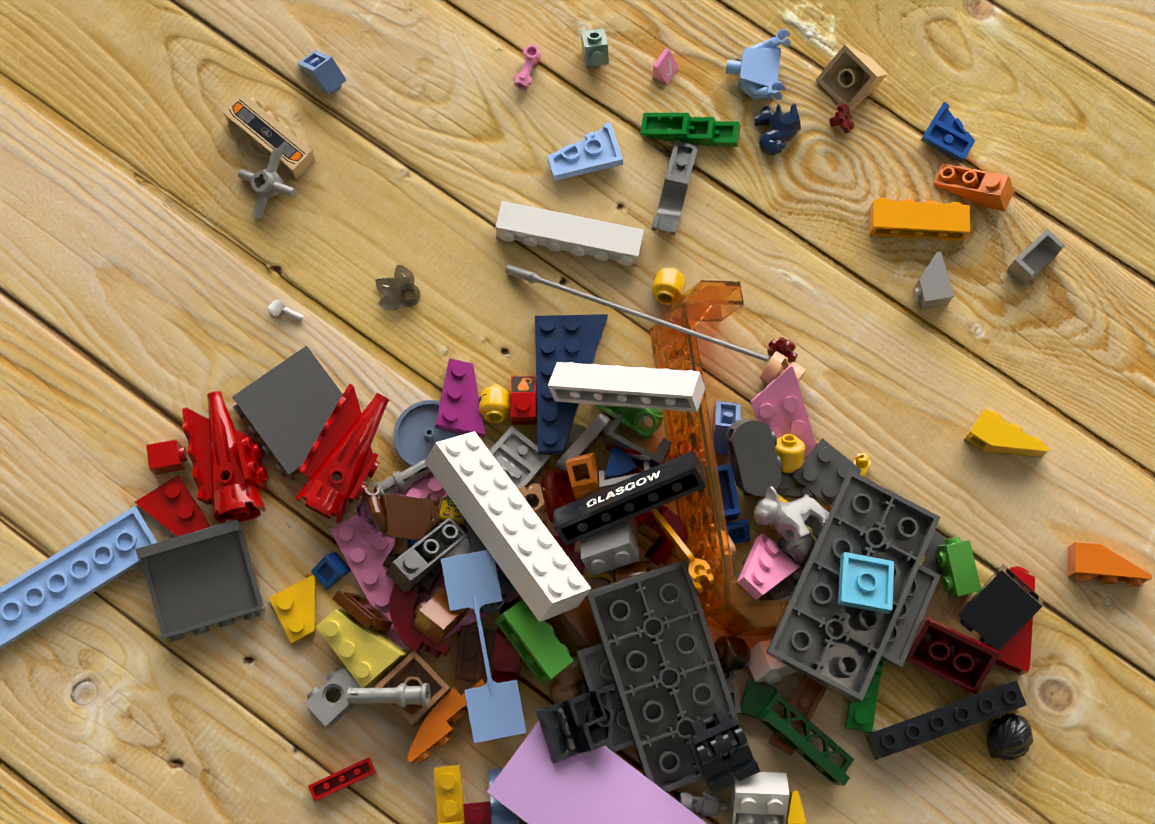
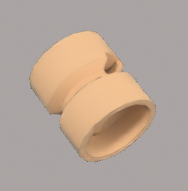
(777, 366)

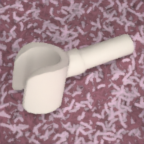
(278, 307)

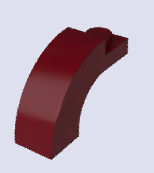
(403, 616)
(506, 658)

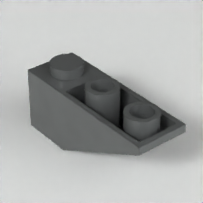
(425, 555)

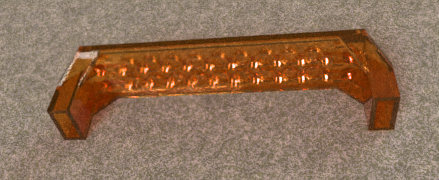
(724, 603)

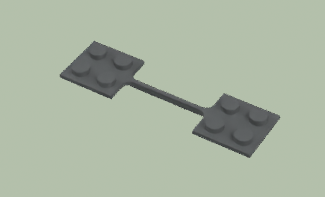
(823, 476)

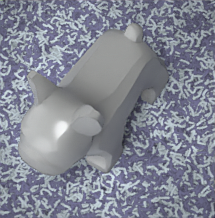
(790, 517)

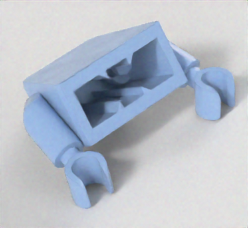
(760, 68)

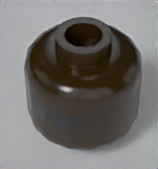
(732, 653)

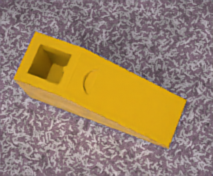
(998, 436)

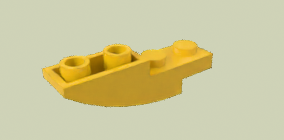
(449, 794)

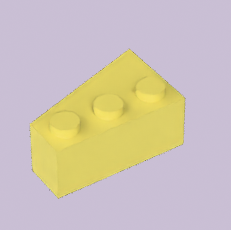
(362, 651)

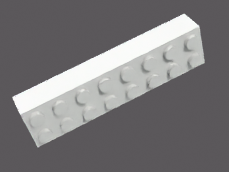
(507, 526)

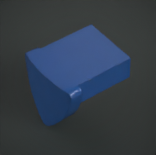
(619, 464)

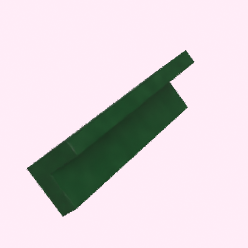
(802, 743)

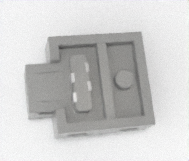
(519, 457)

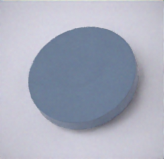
(417, 433)

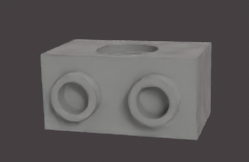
(318, 700)

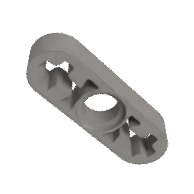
(584, 441)

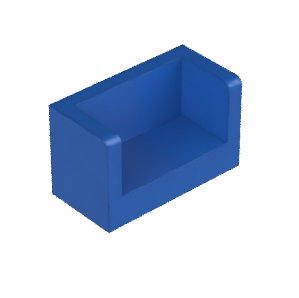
(728, 492)

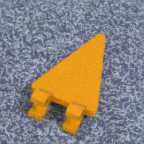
(695, 565)

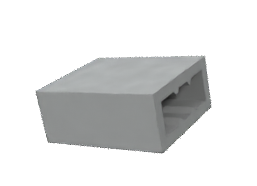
(611, 548)

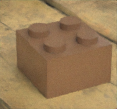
(415, 672)

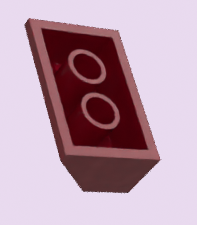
(951, 655)

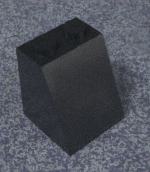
(1000, 608)

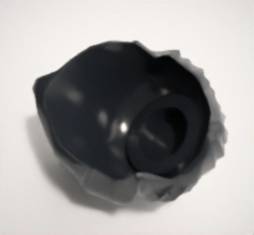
(1009, 737)

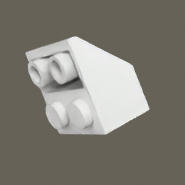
(760, 799)

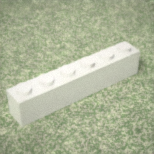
(569, 233)
(627, 386)

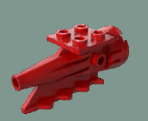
(343, 451)
(224, 463)

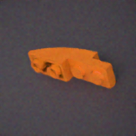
(435, 727)

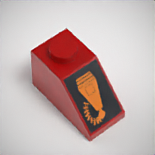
(523, 400)

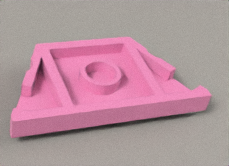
(784, 410)

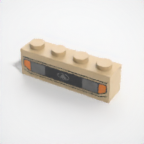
(266, 132)

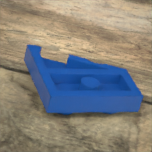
(948, 135)

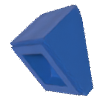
(330, 570)

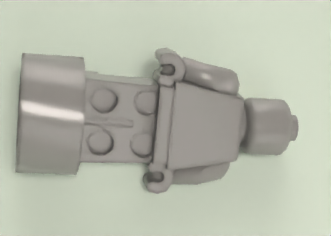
(706, 805)

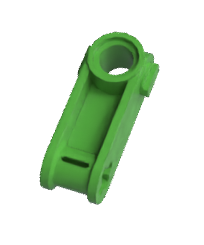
(634, 418)

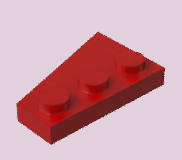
(174, 508)

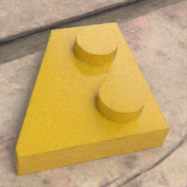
(297, 609)

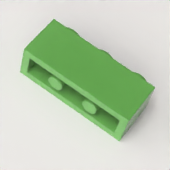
(534, 641)

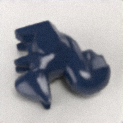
(782, 125)

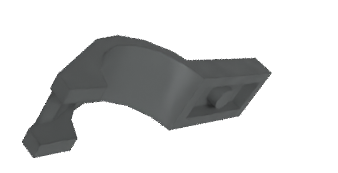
(675, 187)

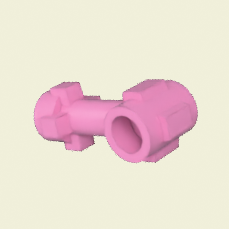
(532, 58)

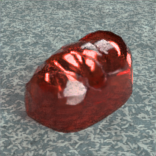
(556, 491)

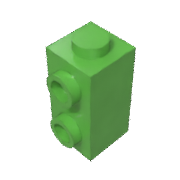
(958, 567)

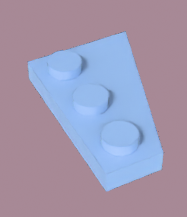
(591, 154)

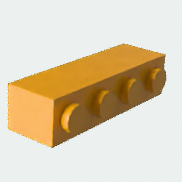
(919, 219)

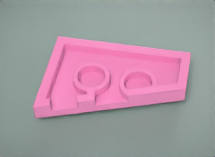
(765, 567)

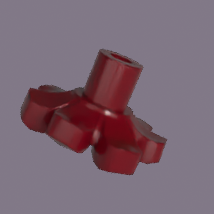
(842, 118)
(784, 347)

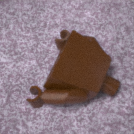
(402, 516)

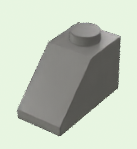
(934, 285)

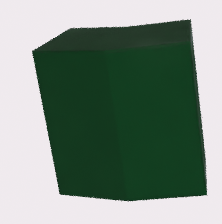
(755, 698)

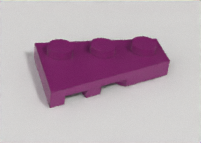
(460, 400)

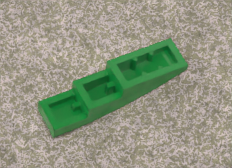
(690, 129)

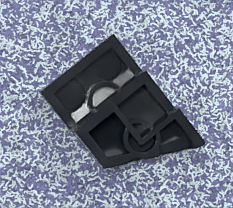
(578, 723)

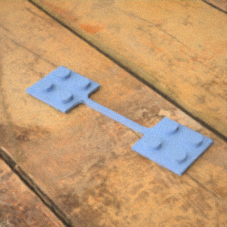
(495, 707)

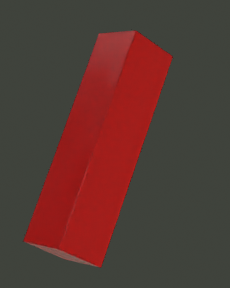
(342, 779)

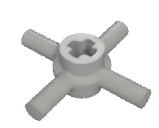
(267, 183)

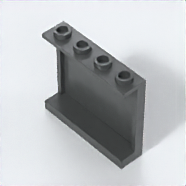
(289, 408)
(201, 580)

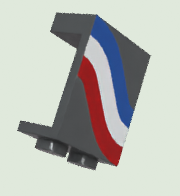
(634, 451)

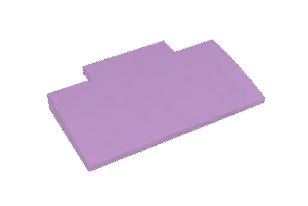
(582, 789)

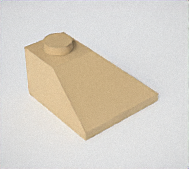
(851, 76)

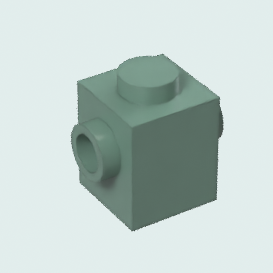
(594, 47)

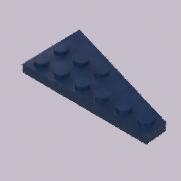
(561, 340)

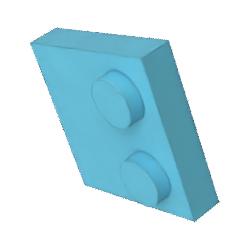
(866, 582)

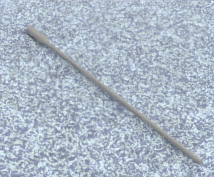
(532, 277)

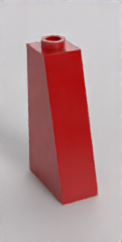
(1017, 652)

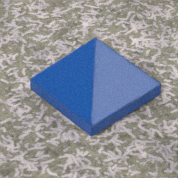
(739, 531)

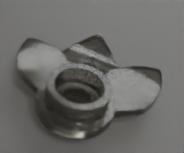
(396, 288)

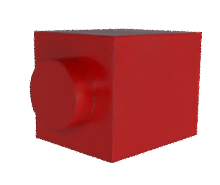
(166, 457)

